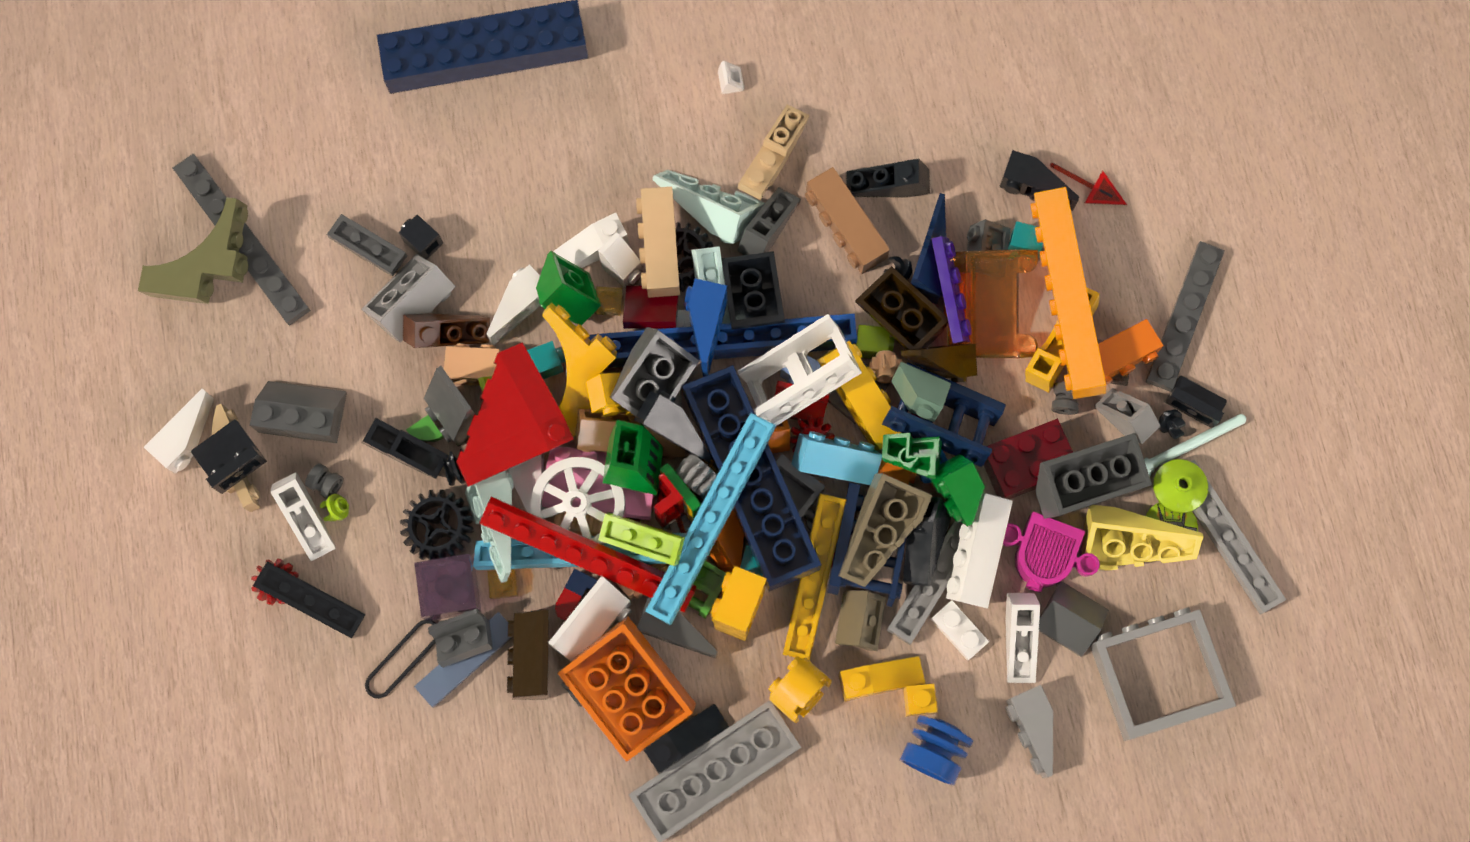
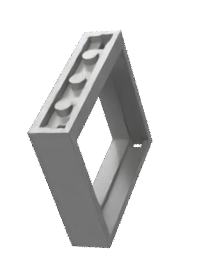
(1155, 625)

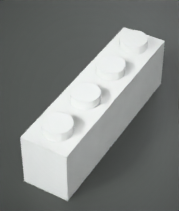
(979, 552)

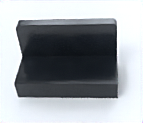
(1196, 402)

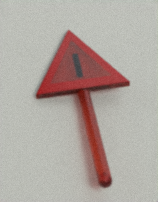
(1102, 192)

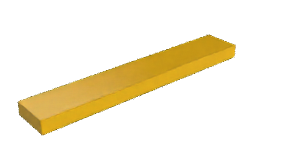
(813, 587)

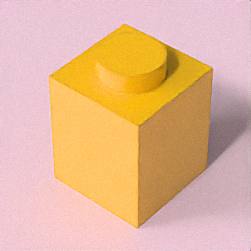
(920, 700)

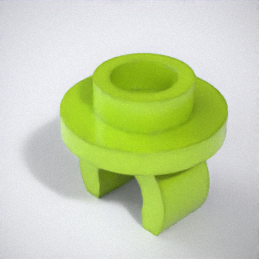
(337, 507)

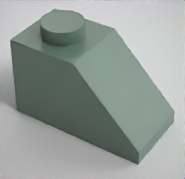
(920, 391)

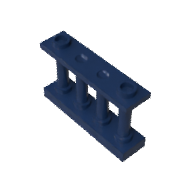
(963, 402)
(848, 524)

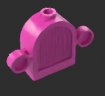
(1048, 551)

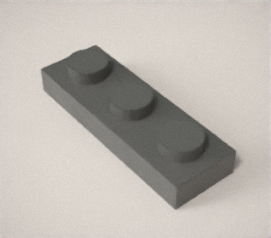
(367, 245)

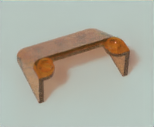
(992, 301)

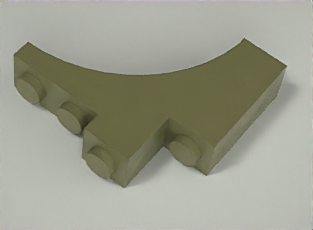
(215, 258)

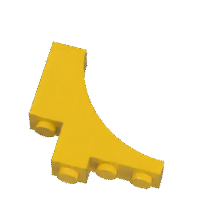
(583, 360)

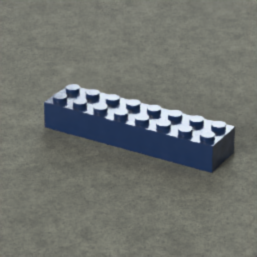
(482, 46)
(765, 504)

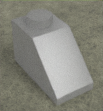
(1128, 414)

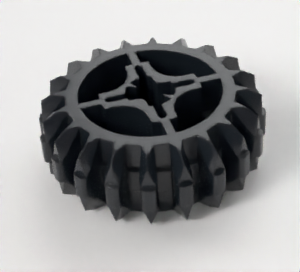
(683, 236)
(440, 516)

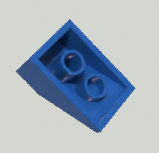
(706, 310)

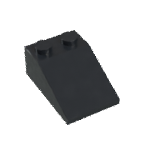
(753, 290)

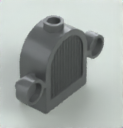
(802, 488)

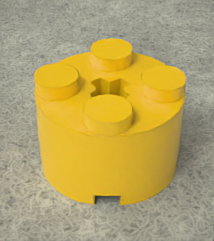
(798, 689)

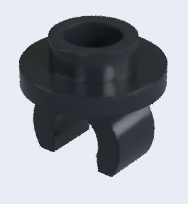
(903, 266)
(1171, 422)

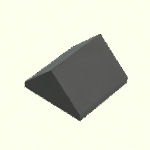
(1072, 619)

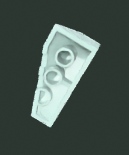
(715, 210)
(478, 495)

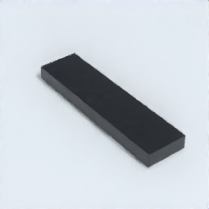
(309, 599)

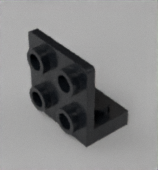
(228, 456)

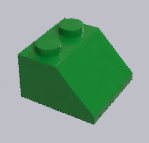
(569, 287)

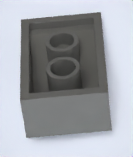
(652, 366)
(448, 407)

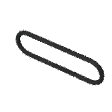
(391, 654)

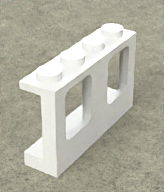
(807, 385)

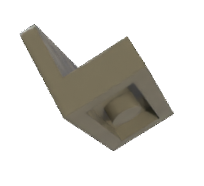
(860, 619)

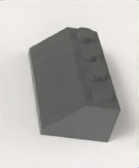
(1091, 476)

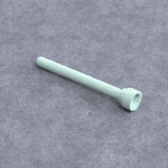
(1193, 443)

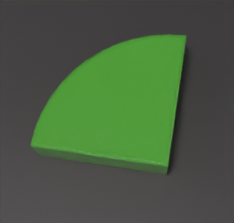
(425, 430)

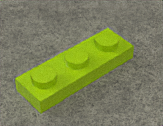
(641, 539)

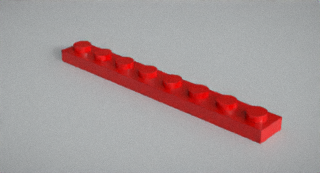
(574, 548)

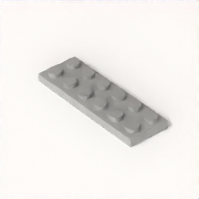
(714, 771)

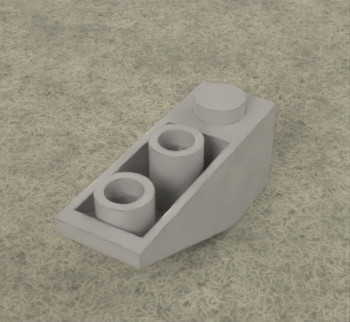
(1035, 721)

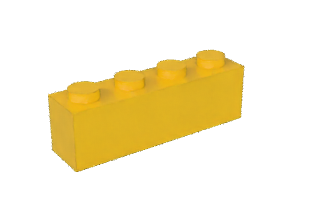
(863, 399)

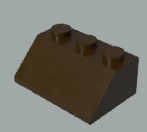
(903, 310)
(528, 655)

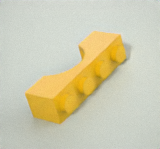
(1046, 363)

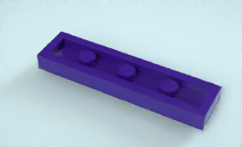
(953, 299)

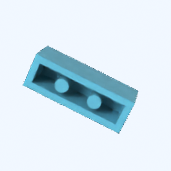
(836, 458)

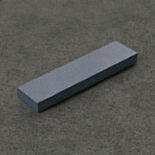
(443, 681)

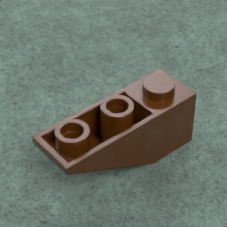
(444, 329)

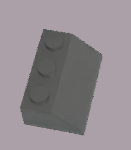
(299, 411)

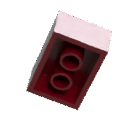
(1017, 459)

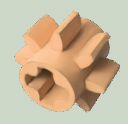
(884, 365)

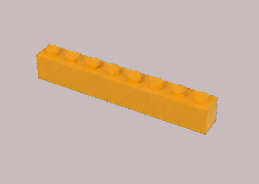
(1069, 294)

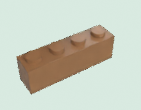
(847, 220)
(595, 429)

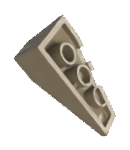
(883, 523)

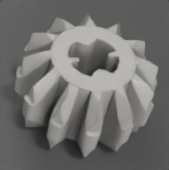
(696, 475)

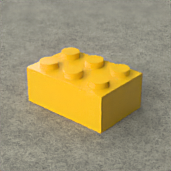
(740, 602)

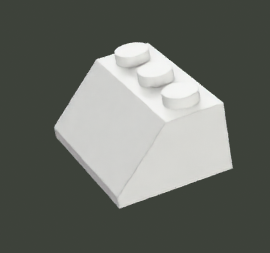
(591, 619)

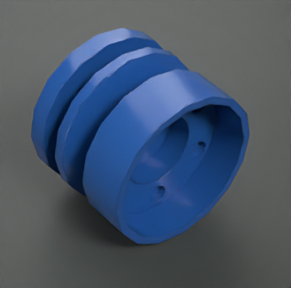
(936, 749)

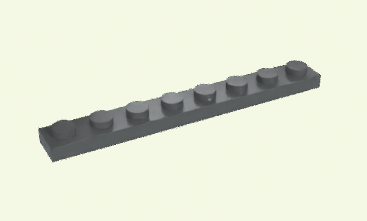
(260, 263)

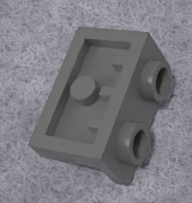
(988, 236)
(461, 637)

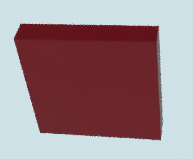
(647, 311)

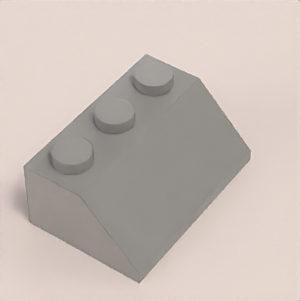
(411, 291)

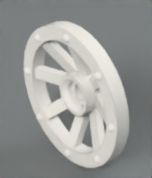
(586, 500)

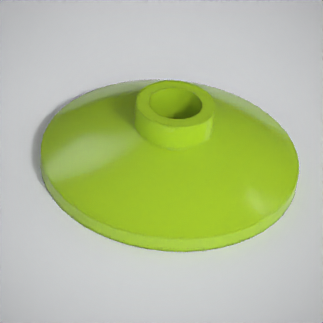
(1170, 493)

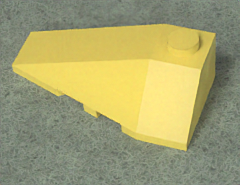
(1130, 538)

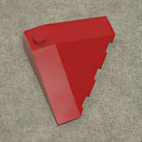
(514, 420)

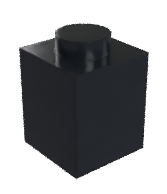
(420, 237)

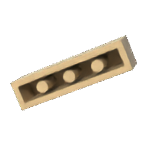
(659, 242)

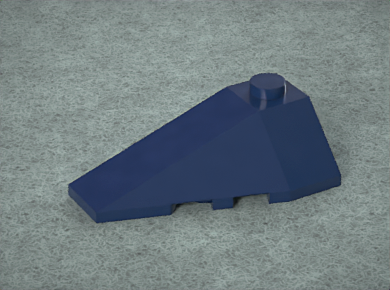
(926, 273)

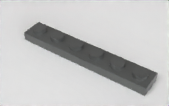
(1185, 316)

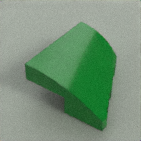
(915, 454)

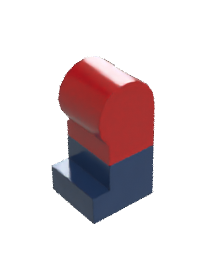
(573, 593)

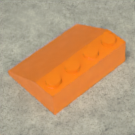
(627, 689)

